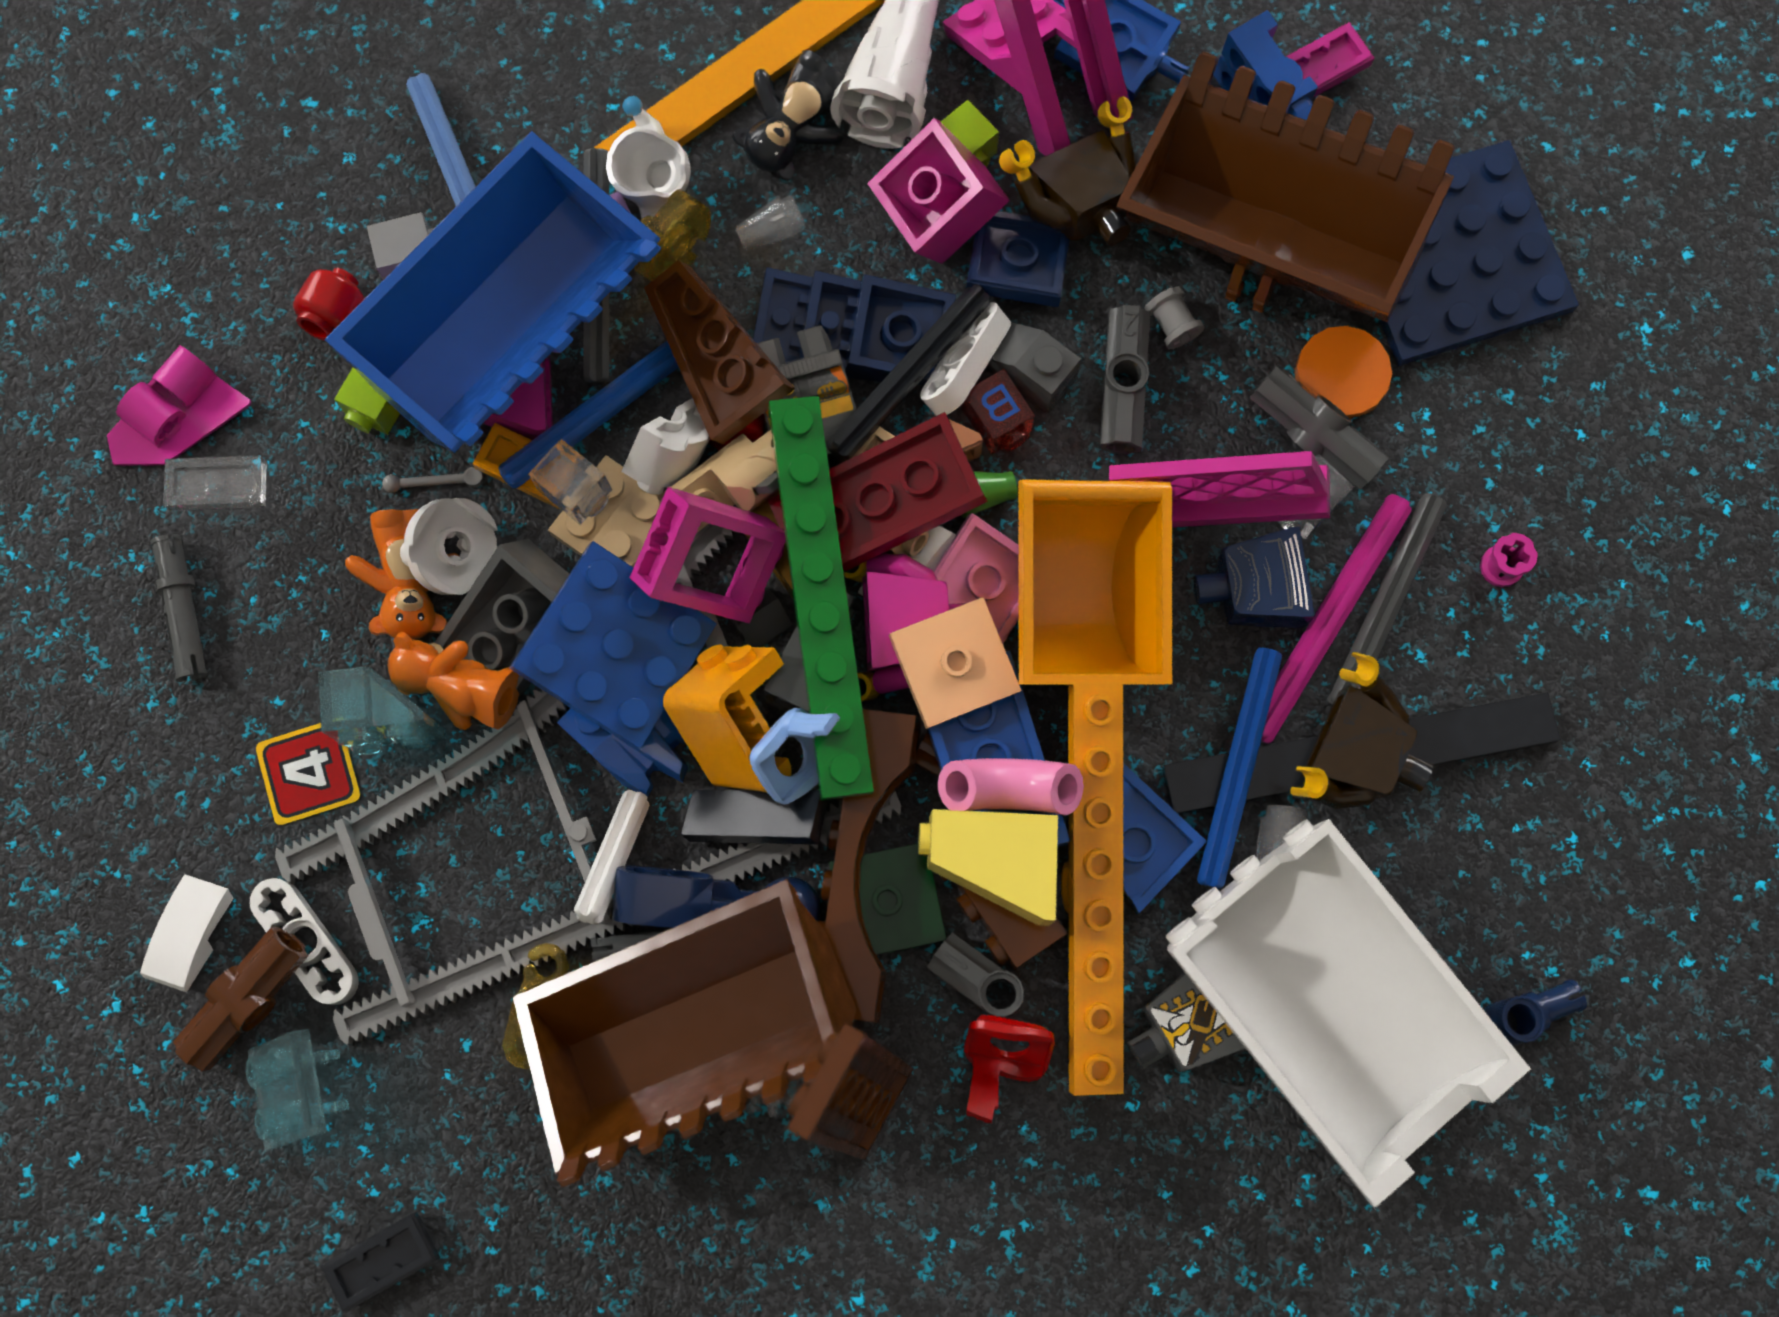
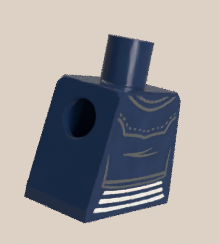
(1261, 582)

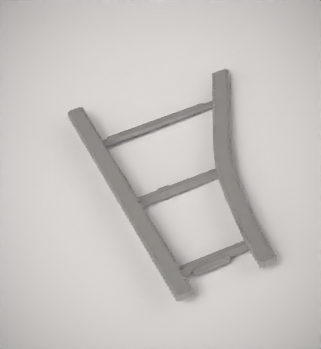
(512, 957)

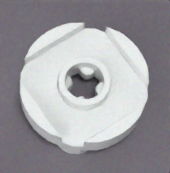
(425, 539)

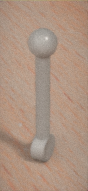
(471, 477)

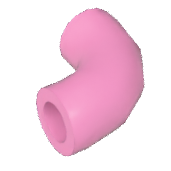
(1011, 785)

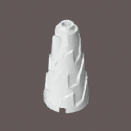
(887, 76)

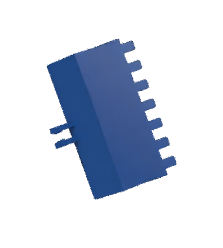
(492, 293)

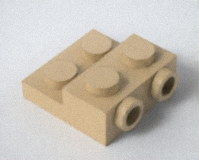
(622, 522)

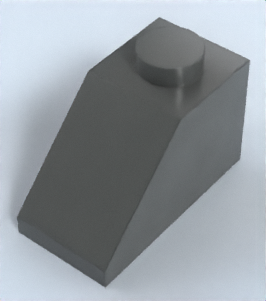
(1036, 364)

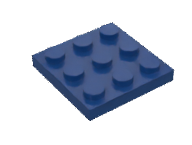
(611, 647)

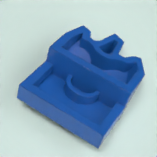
(622, 761)

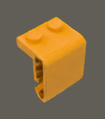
(719, 716)

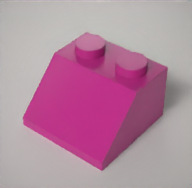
(937, 192)

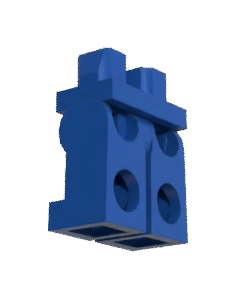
(1254, 48)

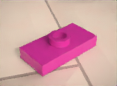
(1333, 58)

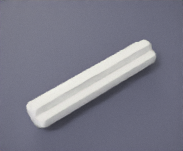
(612, 854)

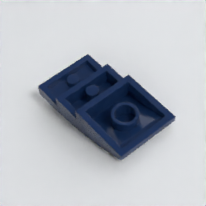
(867, 319)

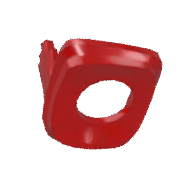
(992, 1062)

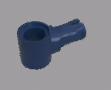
(1535, 1011)

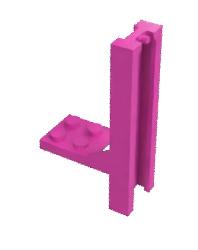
(1010, 41)

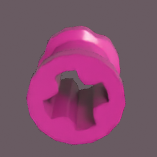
(1522, 560)

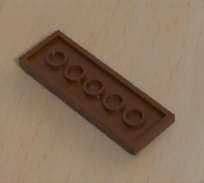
(849, 1093)

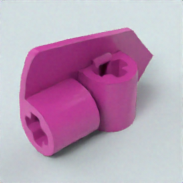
(172, 412)

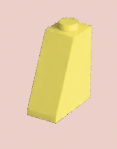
(997, 857)

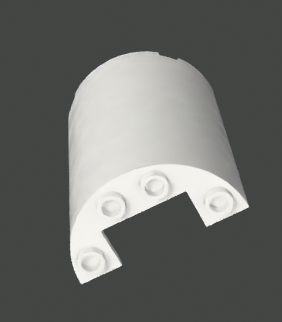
(1343, 1004)

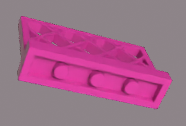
(1239, 487)

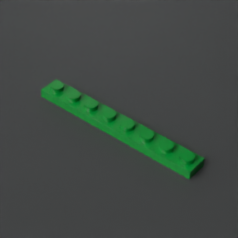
(820, 595)

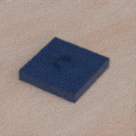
(1019, 259)

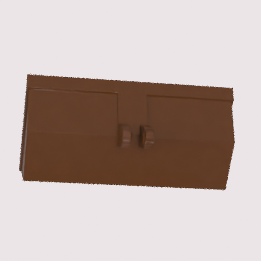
(681, 1028)

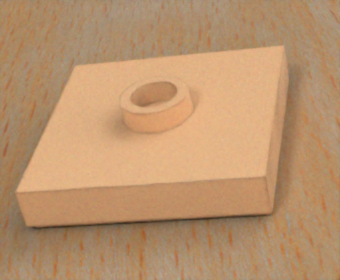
(954, 663)

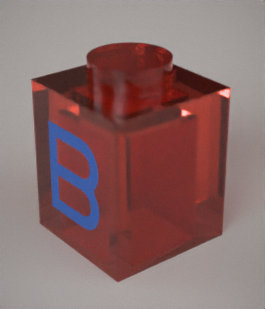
(999, 413)

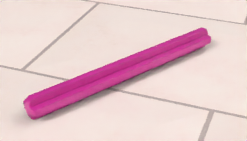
(1334, 611)

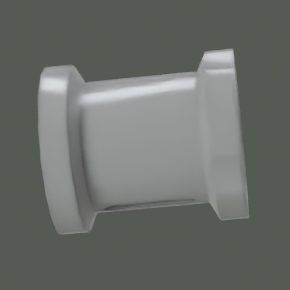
(1174, 317)

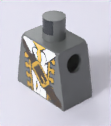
(1183, 1029)

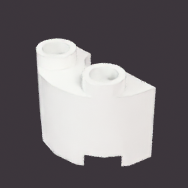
(667, 449)

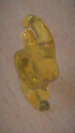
(531, 980)

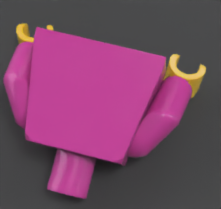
(894, 596)

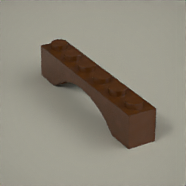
(892, 757)

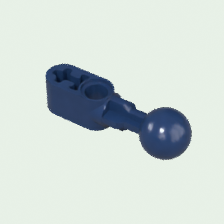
(677, 896)

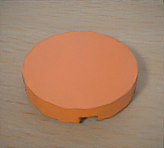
(1346, 369)

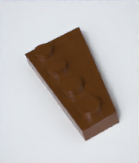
(716, 356)

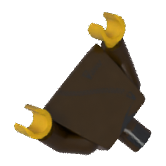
(1080, 183)
(1362, 744)

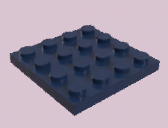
(1482, 264)

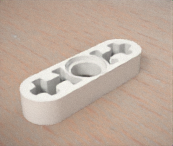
(965, 361)
(337, 962)

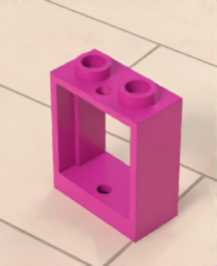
(672, 538)

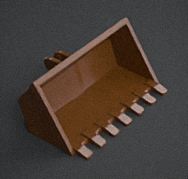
(1287, 192)

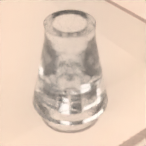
(772, 224)

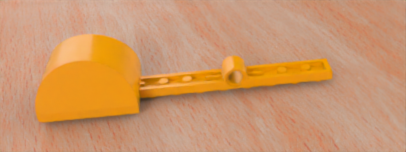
(1095, 620)

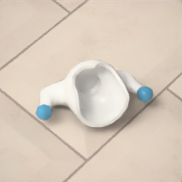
(646, 162)

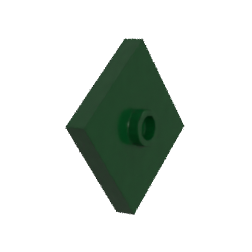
(899, 900)

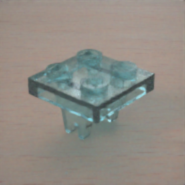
(289, 1090)

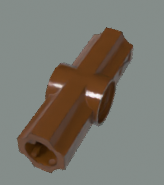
(240, 999)

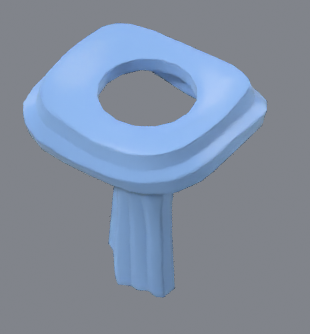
(804, 728)

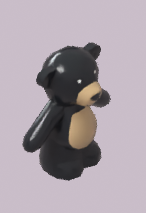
(789, 119)

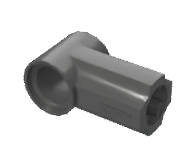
(973, 975)

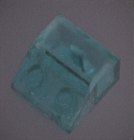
(368, 712)

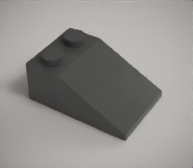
(505, 605)

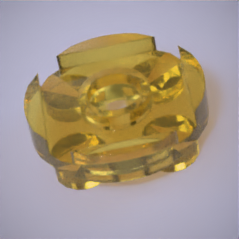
(678, 227)

